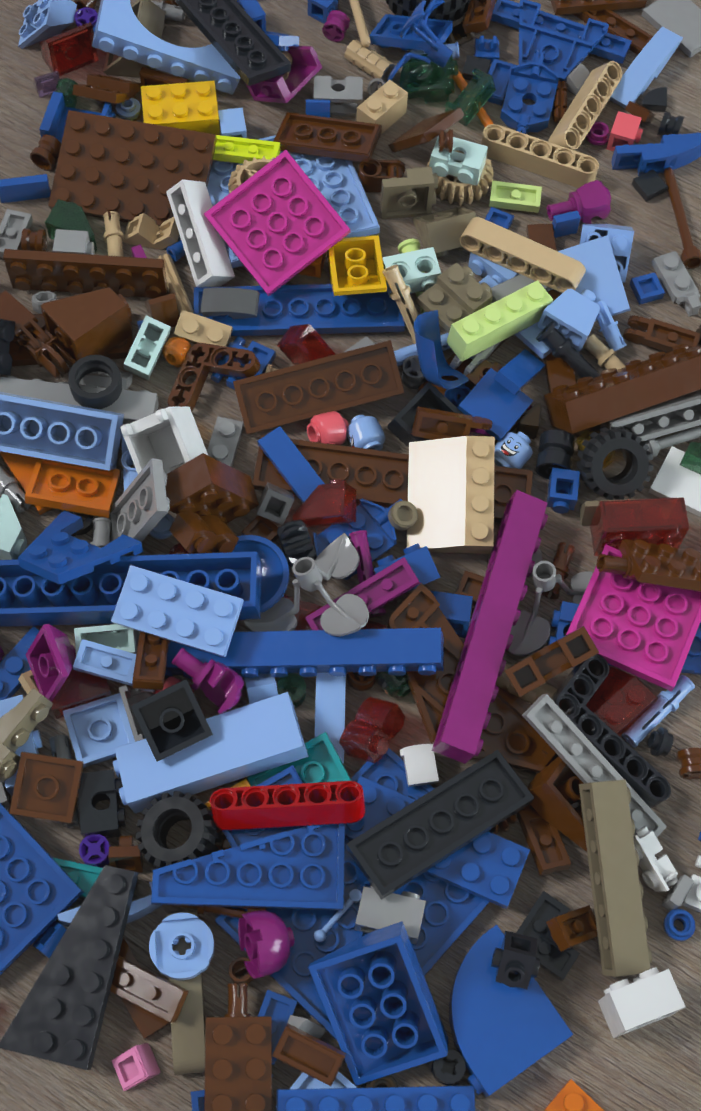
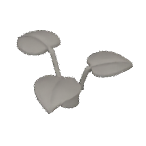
(343, 617)
(532, 631)

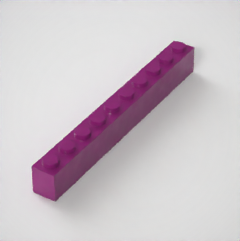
(490, 629)

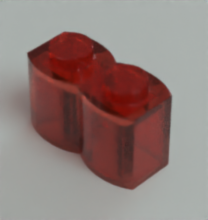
(372, 729)

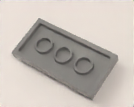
(141, 504)

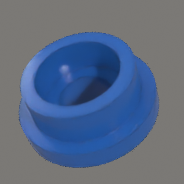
(687, 920)

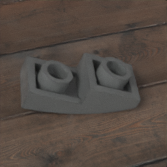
(234, 302)

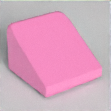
(136, 1066)

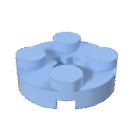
(167, 934)

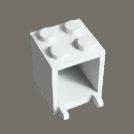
(164, 435)

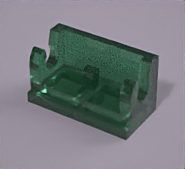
(473, 96)

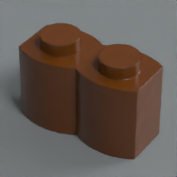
(203, 533)

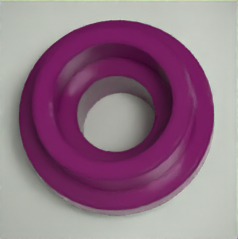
(598, 134)

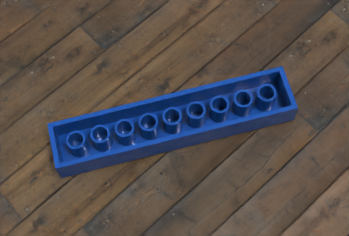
(92, 598)

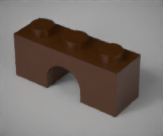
(551, 661)

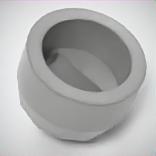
(373, 85)

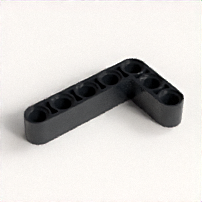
(573, 697)

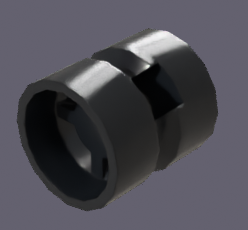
(555, 451)

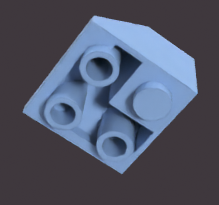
(45, 20)
(620, 239)

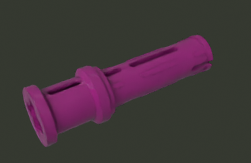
(365, 567)

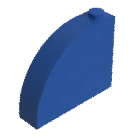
(497, 1025)

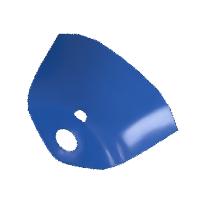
(431, 354)

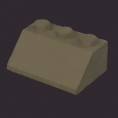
(152, 19)

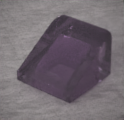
(46, 83)

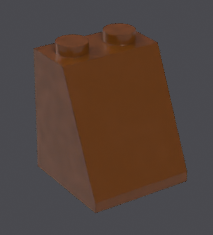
(88, 322)

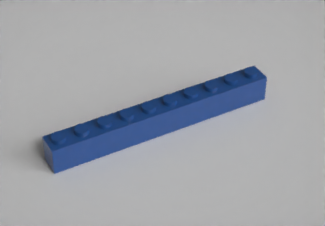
(318, 652)

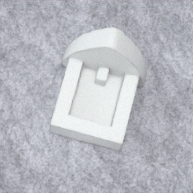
(419, 765)

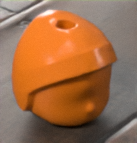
(176, 350)

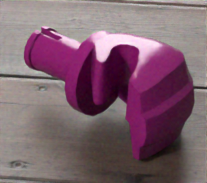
(589, 200)
(215, 679)

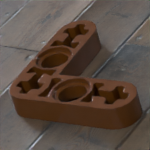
(207, 364)

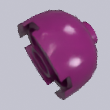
(265, 941)

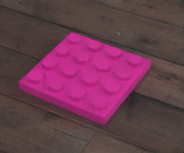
(277, 223)
(639, 624)

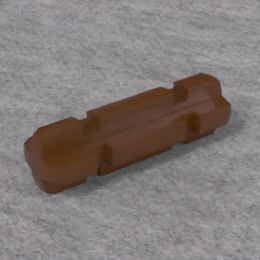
(560, 101)

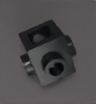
(516, 960)

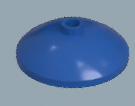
(274, 568)

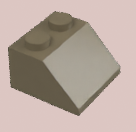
(443, 229)

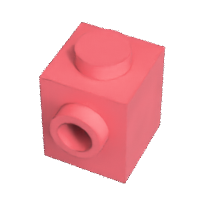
(625, 131)

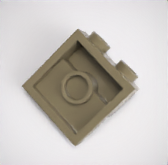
(409, 195)
(455, 295)

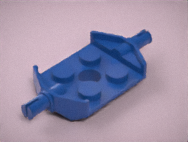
(532, 82)
(369, 517)

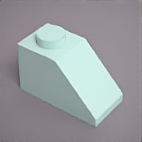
(11, 534)

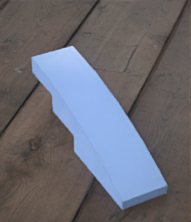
(646, 67)
(330, 708)

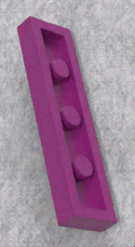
(376, 590)

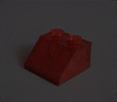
(69, 49)
(620, 700)

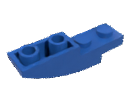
(671, 152)

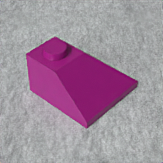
(50, 660)

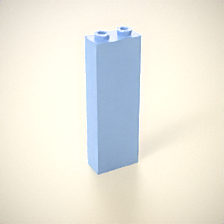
(241, 746)

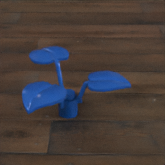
(436, 50)

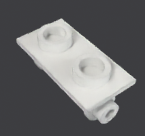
(658, 872)

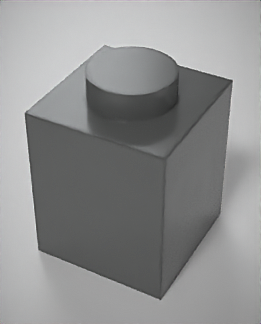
(275, 503)

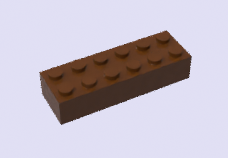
(625, 389)

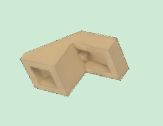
(148, 234)

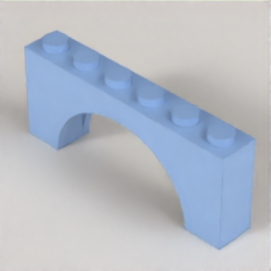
(123, 35)

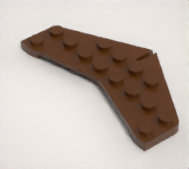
(507, 727)

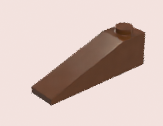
(559, 800)

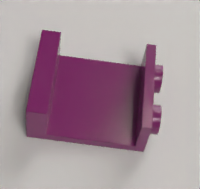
(303, 68)

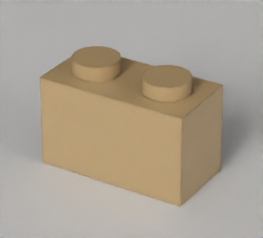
(384, 106)

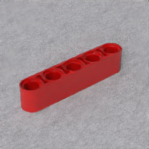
(288, 805)

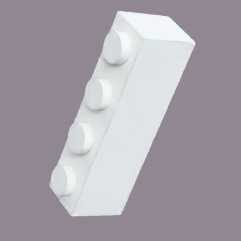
(201, 242)

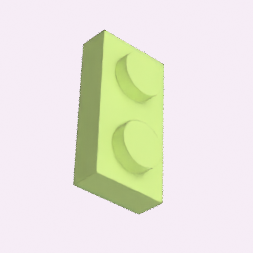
(515, 196)

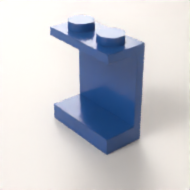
(57, 112)

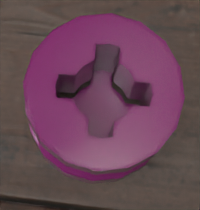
(336, 26)

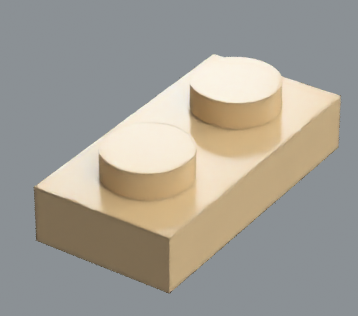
(202, 329)

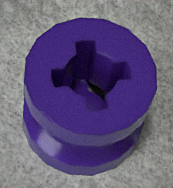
(86, 15)
(91, 846)

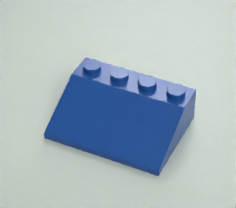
(380, 1005)

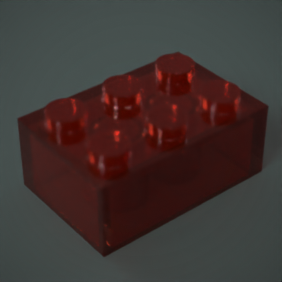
(642, 519)

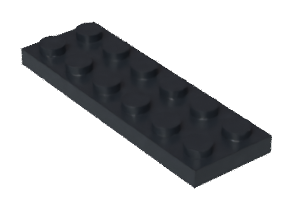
(237, 39)
(439, 824)

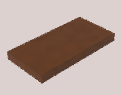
(328, 137)

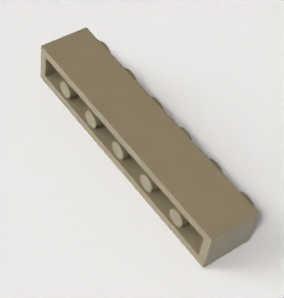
(615, 878)

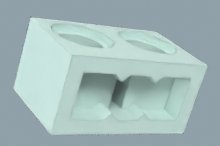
(410, 267)

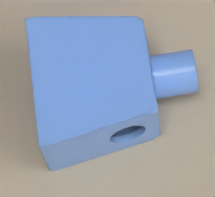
(573, 315)

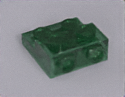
(428, 80)

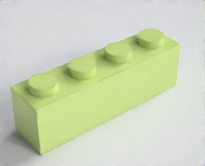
(498, 321)

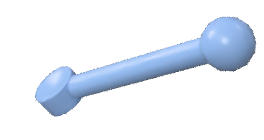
(354, 897)

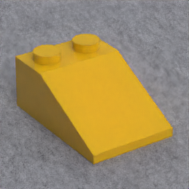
(356, 266)

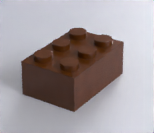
(210, 488)

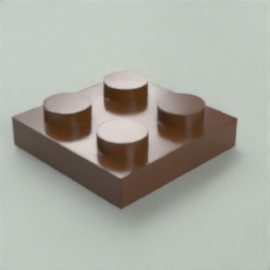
(46, 787)

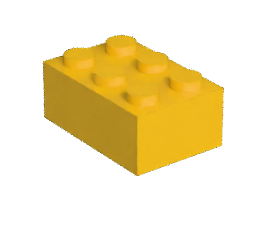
(182, 106)

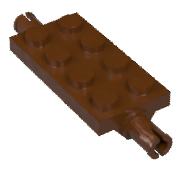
(655, 564)
(238, 1058)

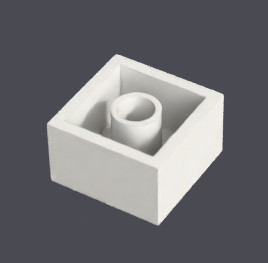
(643, 1002)

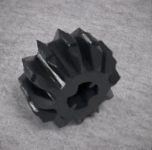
(295, 541)

